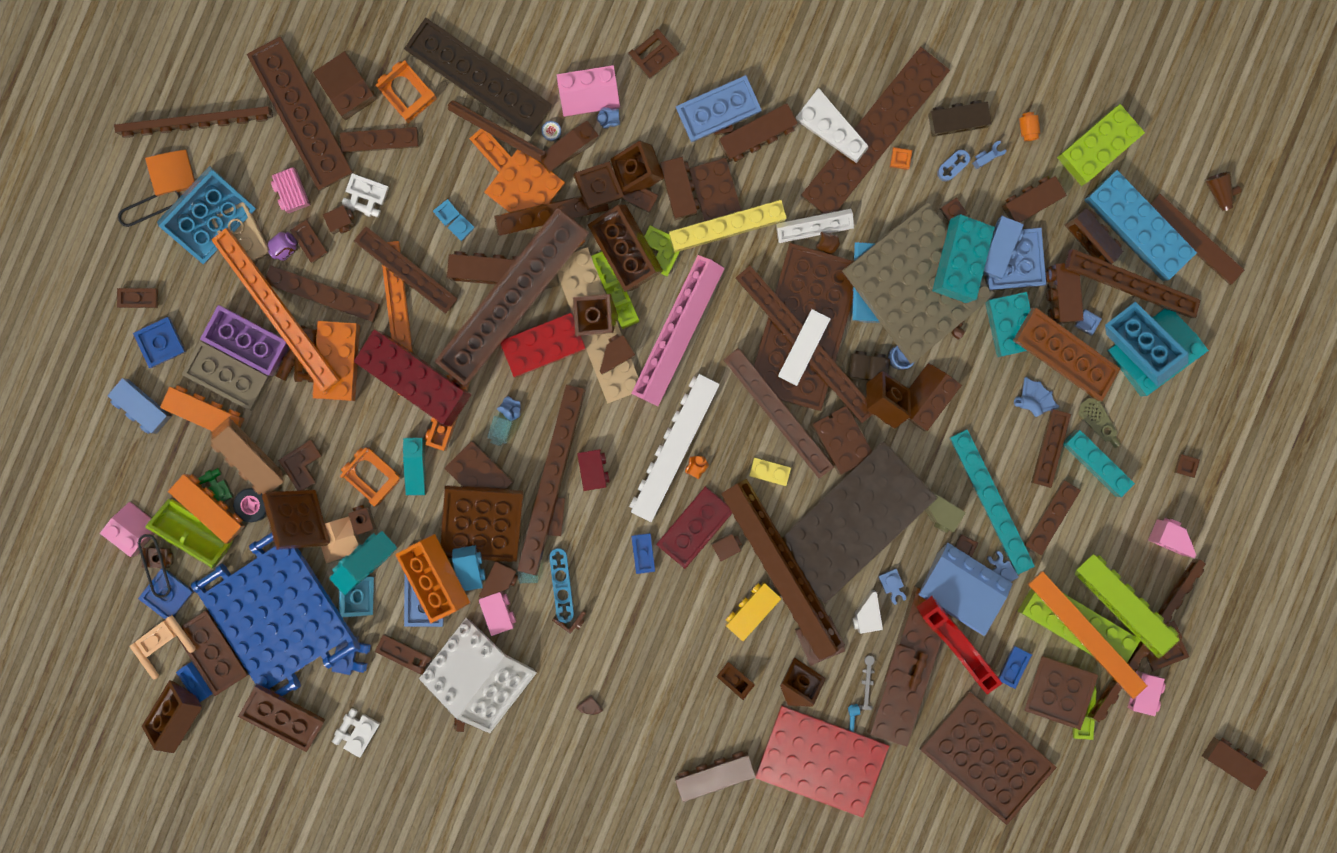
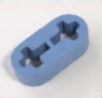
(950, 162)

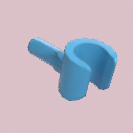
(853, 710)

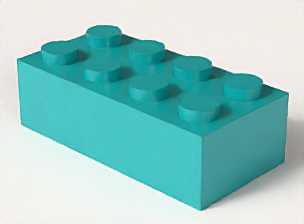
(963, 258)

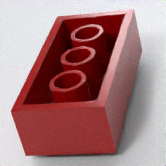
(542, 345)

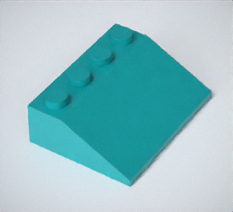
(1179, 332)

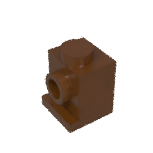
(150, 554)

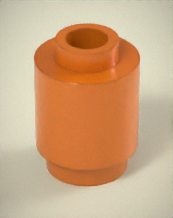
(1029, 126)

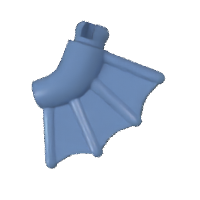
(1035, 398)

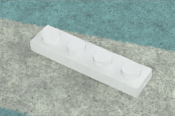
(814, 225)

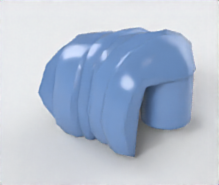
(608, 117)
(510, 408)

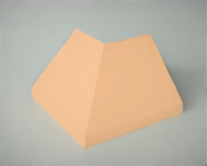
(341, 539)

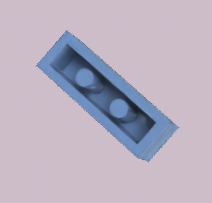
(1002, 247)
(138, 406)

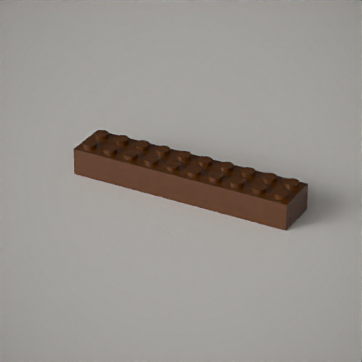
(512, 297)

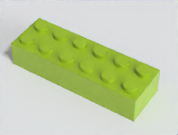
(1126, 606)
(1118, 638)

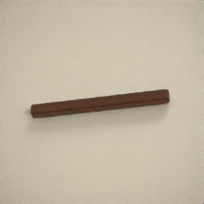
(496, 130)

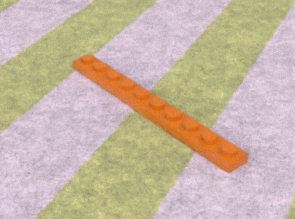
(275, 310)

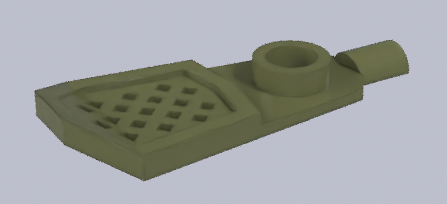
(1100, 423)

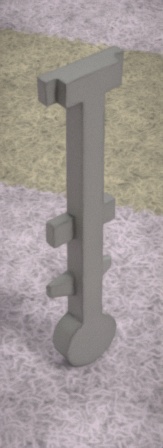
(869, 660)

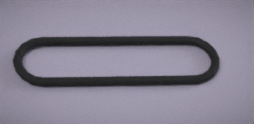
(144, 218)
(146, 568)

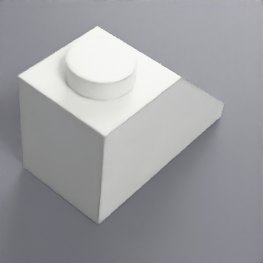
(868, 615)

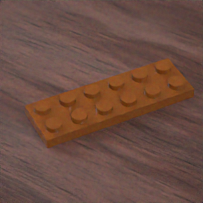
(1066, 354)

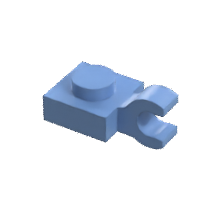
(983, 158)

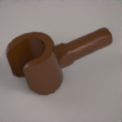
(958, 332)

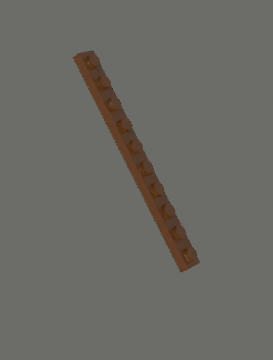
(791, 328)
(551, 480)
(1171, 603)

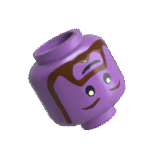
(282, 246)

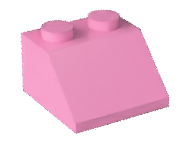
(126, 529)
(1172, 537)

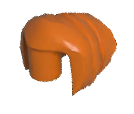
(696, 466)

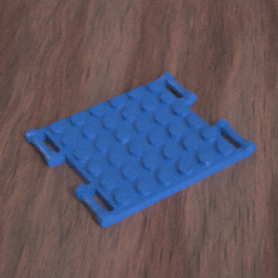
(276, 615)

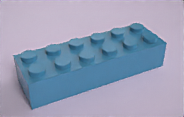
(1140, 226)

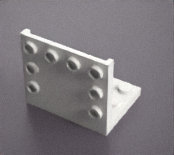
(476, 678)

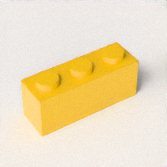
(752, 610)

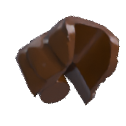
(829, 243)

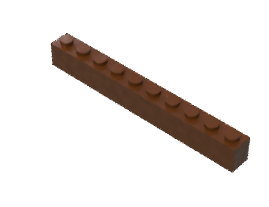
(783, 569)

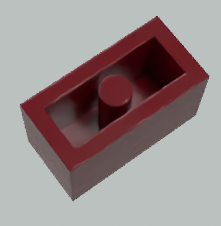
(592, 470)

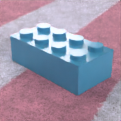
(1146, 343)

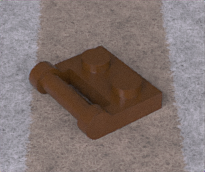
(658, 58)

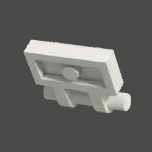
(366, 189)
(360, 737)

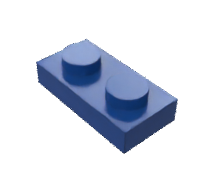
(643, 553)
(1014, 667)
(194, 682)

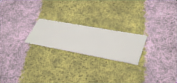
(804, 347)

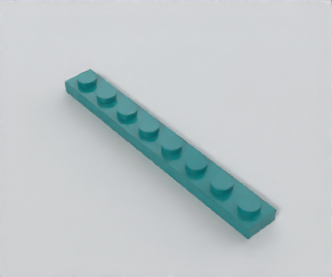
(992, 502)

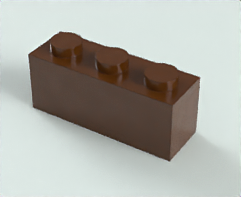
(679, 188)
(1034, 199)
(1235, 763)

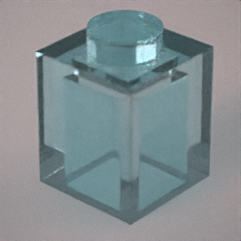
(500, 430)

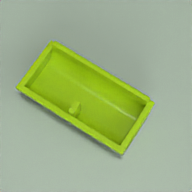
(188, 533)

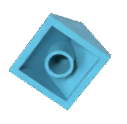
(359, 600)

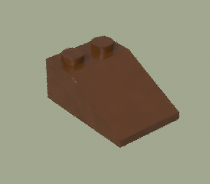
(344, 86)

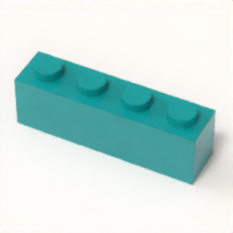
(1098, 463)

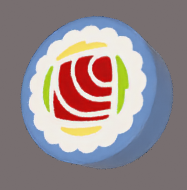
(551, 131)

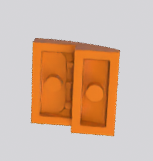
(170, 172)

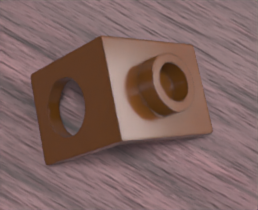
(577, 623)

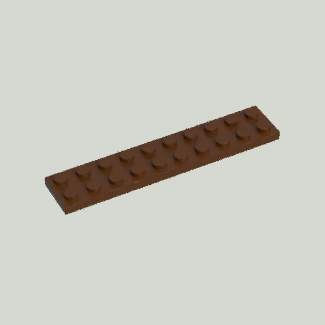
(878, 131)

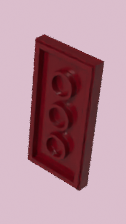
(694, 527)

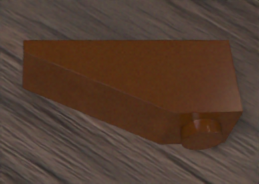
(569, 146)

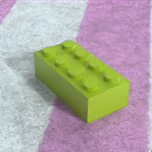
(1100, 145)

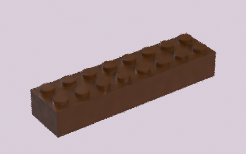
(899, 706)

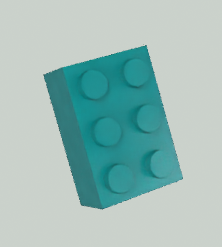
(1005, 320)
(362, 562)

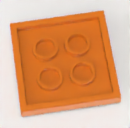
(523, 184)

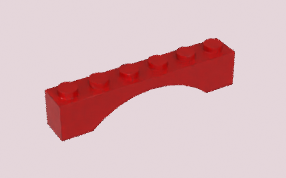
(959, 644)

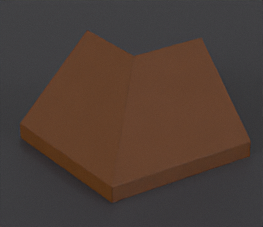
(594, 315)
(801, 684)

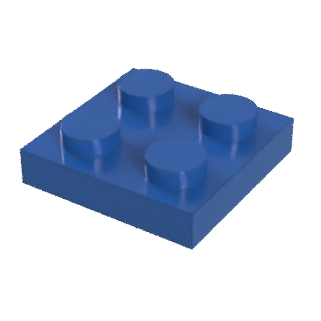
(159, 342)
(170, 604)

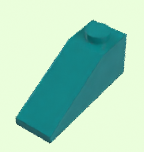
(414, 465)

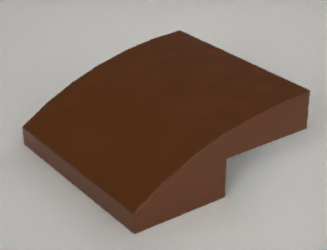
(1173, 655)

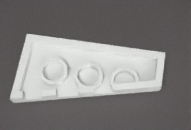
(827, 123)

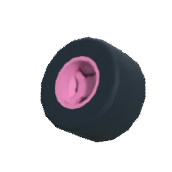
(245, 507)

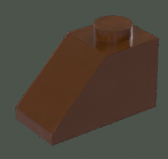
(616, 353)
(499, 579)

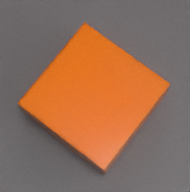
(900, 158)

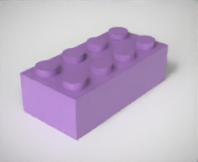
(245, 340)

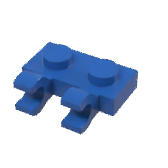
(348, 663)

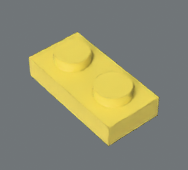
(770, 471)

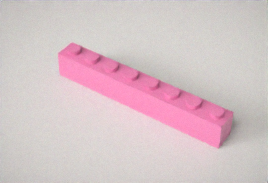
(678, 330)

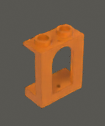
(404, 70)
(350, 475)

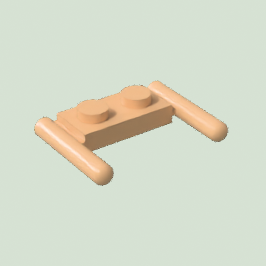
(156, 639)

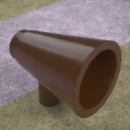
(1222, 190)

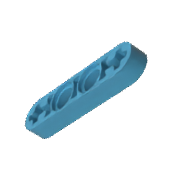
(559, 585)

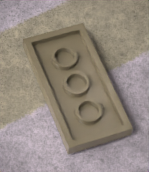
(225, 375)

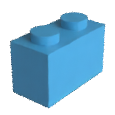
(467, 567)

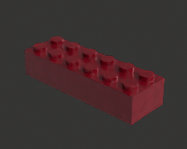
(412, 378)

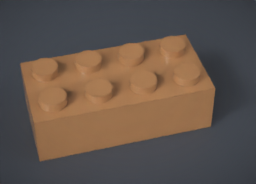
(246, 457)

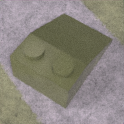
(944, 515)

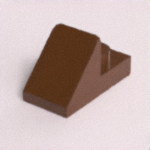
(736, 680)

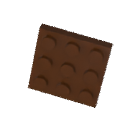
(295, 519)
(1061, 692)

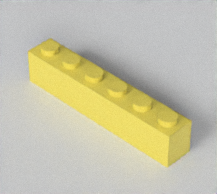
(727, 226)

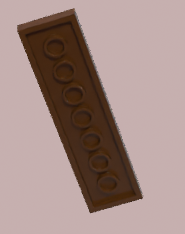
(299, 113)

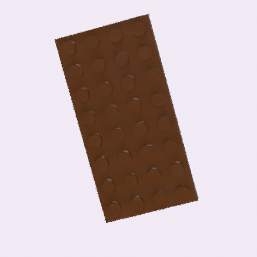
(806, 283)

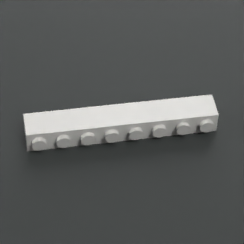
(675, 447)

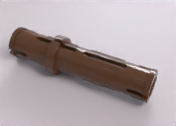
(287, 364)

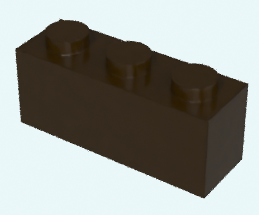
(959, 118)

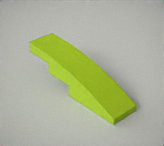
(622, 302)

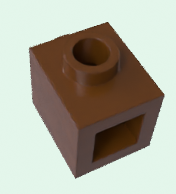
(339, 220)
(362, 520)

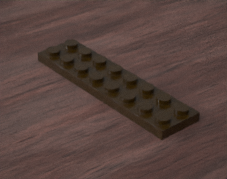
(478, 77)

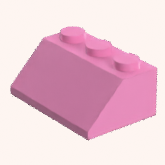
(588, 90)

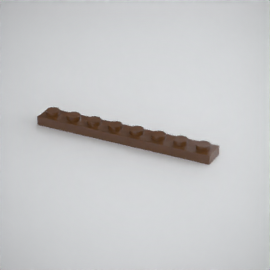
(185, 123)
(1132, 283)
(778, 413)

